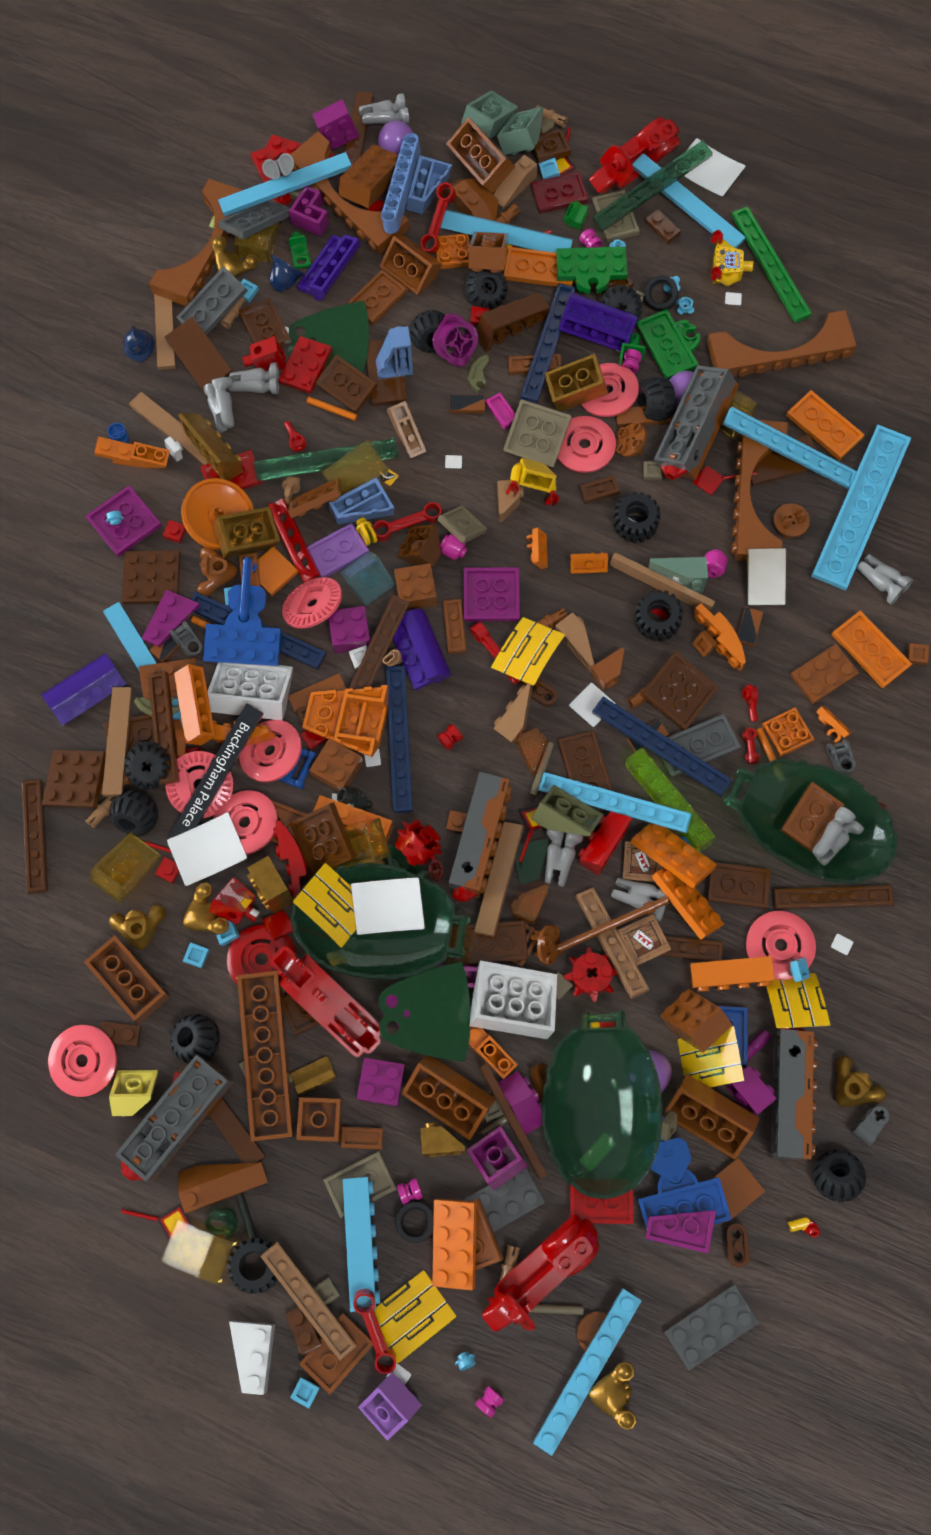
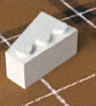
(253, 1354)

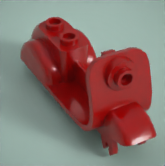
(654, 140)
(327, 1002)
(555, 1259)

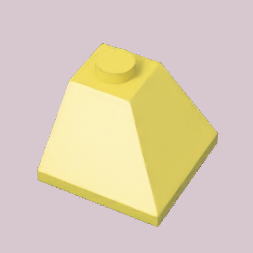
(131, 1091)

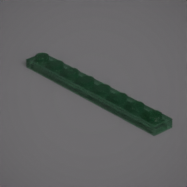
(652, 186)
(316, 460)

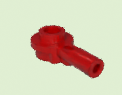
(297, 441)
(750, 694)

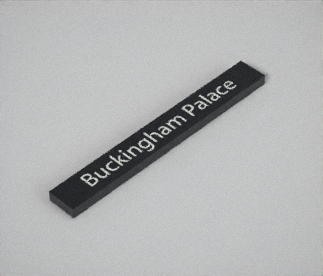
(218, 770)

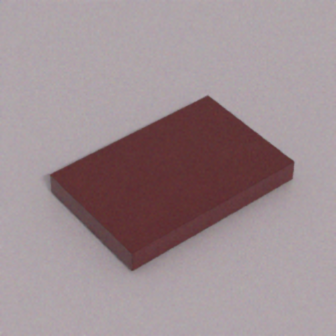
(559, 192)

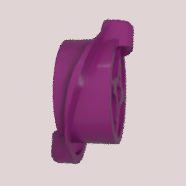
(449, 335)

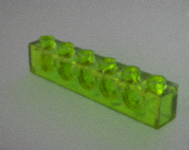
(665, 794)

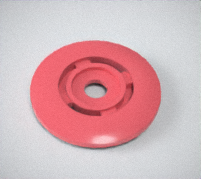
(616, 401)
(584, 459)
(296, 608)
(284, 758)
(181, 792)
(261, 824)
(782, 926)
(82, 1080)

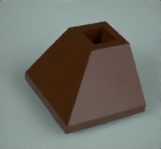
(421, 546)

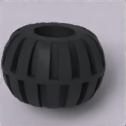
(494, 282)
(625, 296)
(423, 329)
(658, 397)
(148, 753)
(134, 813)
(194, 1036)
(839, 1175)

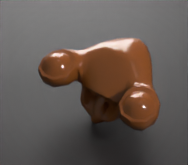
(216, 569)

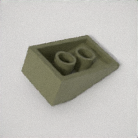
(566, 813)

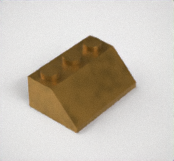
(439, 1142)

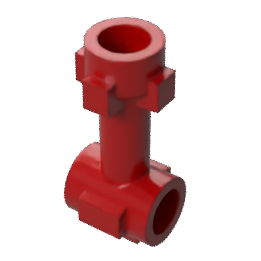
(748, 737)

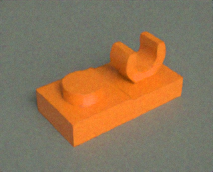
(538, 548)
(588, 563)
(827, 716)

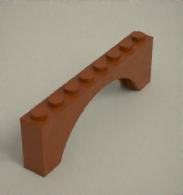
(365, 223)
(185, 280)
(831, 343)
(749, 530)

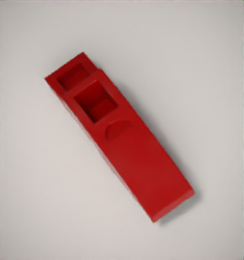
(290, 852)

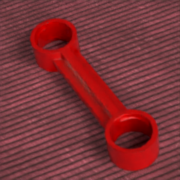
(438, 217)
(407, 521)
(482, 635)
(375, 1331)

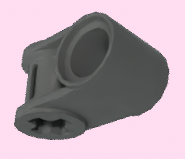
(185, 639)
(841, 754)
(868, 1127)

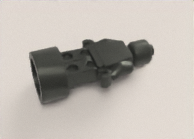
(358, 800)

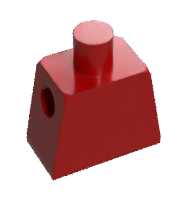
(265, 353)

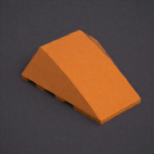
(349, 717)

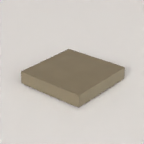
(462, 524)

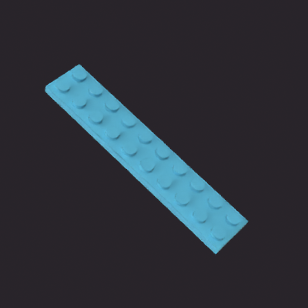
(861, 507)

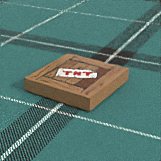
(637, 865)
(644, 940)

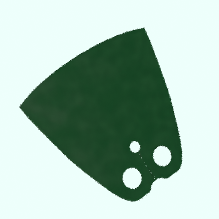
(340, 327)
(437, 1010)

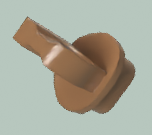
(291, 486)
(392, 658)

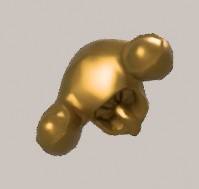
(230, 260)
(198, 915)
(138, 927)
(854, 1087)
(614, 1393)

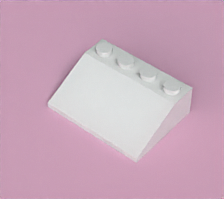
(257, 685)
(514, 1000)

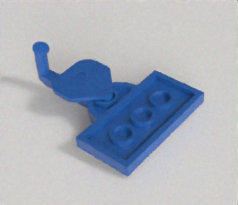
(246, 640)
(689, 1194)

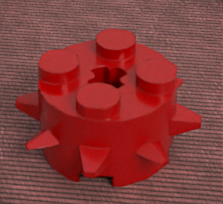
(418, 843)
(591, 986)

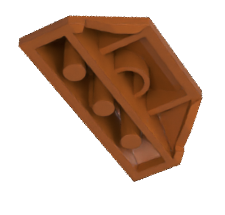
(473, 198)

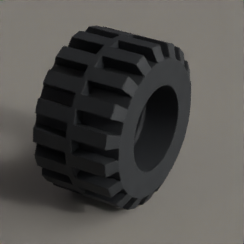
(636, 504)
(661, 601)
(236, 1267)

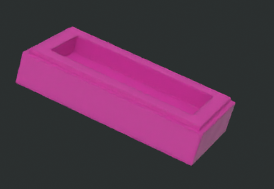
(501, 410)

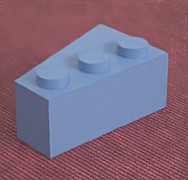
(427, 178)
(395, 354)
(365, 501)

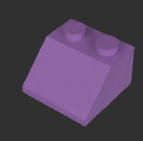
(390, 1406)

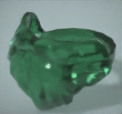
(225, 1215)

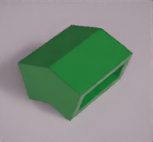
(576, 215)

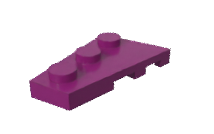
(168, 616)
(683, 1230)

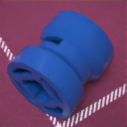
(118, 432)

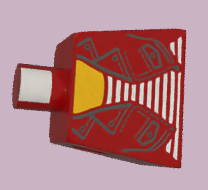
(235, 903)

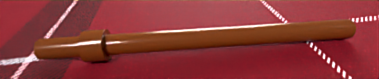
(648, 907)

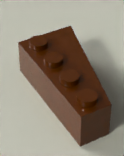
(511, 319)

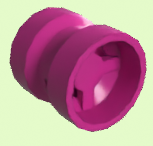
(589, 239)
(632, 358)
(405, 1194)
(490, 1401)

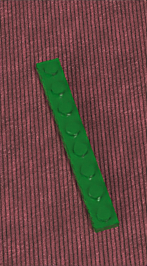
(771, 265)

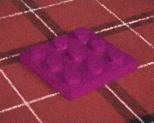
(136, 525)
(491, 594)

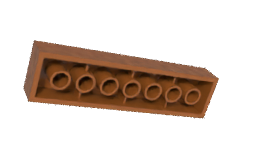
(265, 1056)

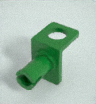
(299, 250)
(633, 344)

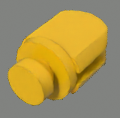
(366, 531)

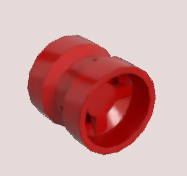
(450, 737)

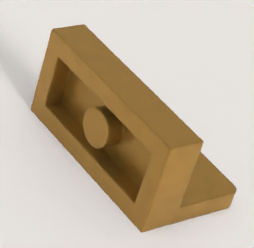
(313, 1076)

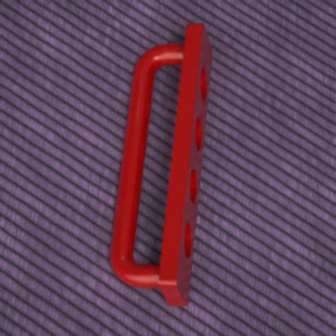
(311, 570)

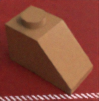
(507, 503)

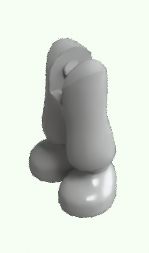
(385, 111)
(275, 168)
(256, 380)
(220, 402)
(883, 576)
(836, 835)
(558, 857)
(638, 895)

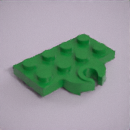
(591, 266)
(669, 342)

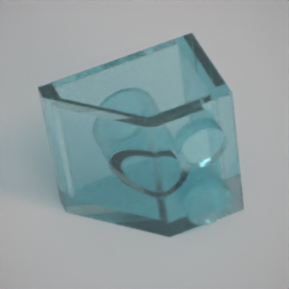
(367, 578)

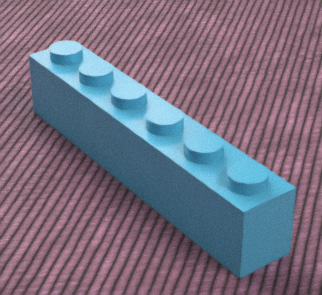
(359, 1239)

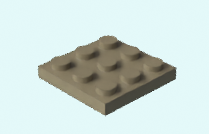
(537, 433)

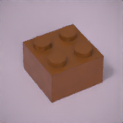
(416, 586)
(336, 766)
(319, 1120)

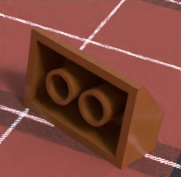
(410, 264)

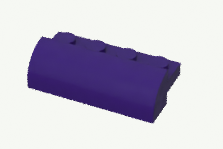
(328, 266)
(597, 322)
(420, 650)
(83, 689)

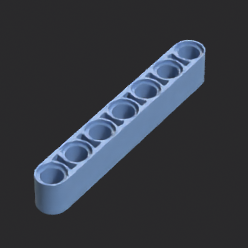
(401, 183)

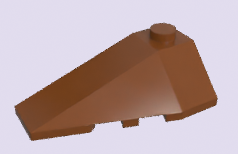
(211, 1184)

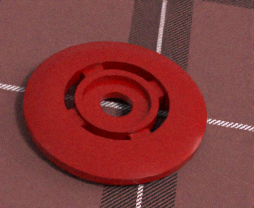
(242, 954)

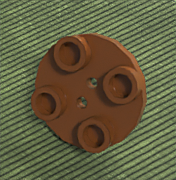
(631, 440)
(784, 525)
(547, 944)

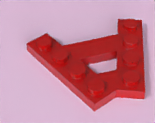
(275, 147)

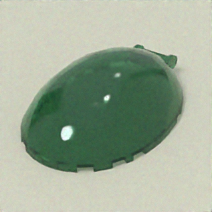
(773, 796)
(386, 953)
(602, 1108)

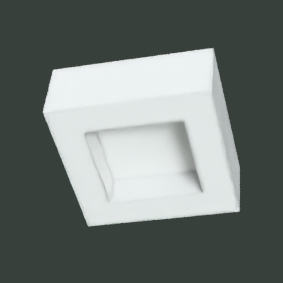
(175, 448)
(357, 655)

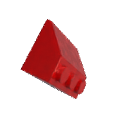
(604, 842)

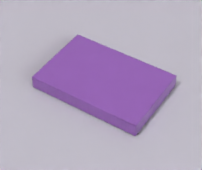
(337, 550)

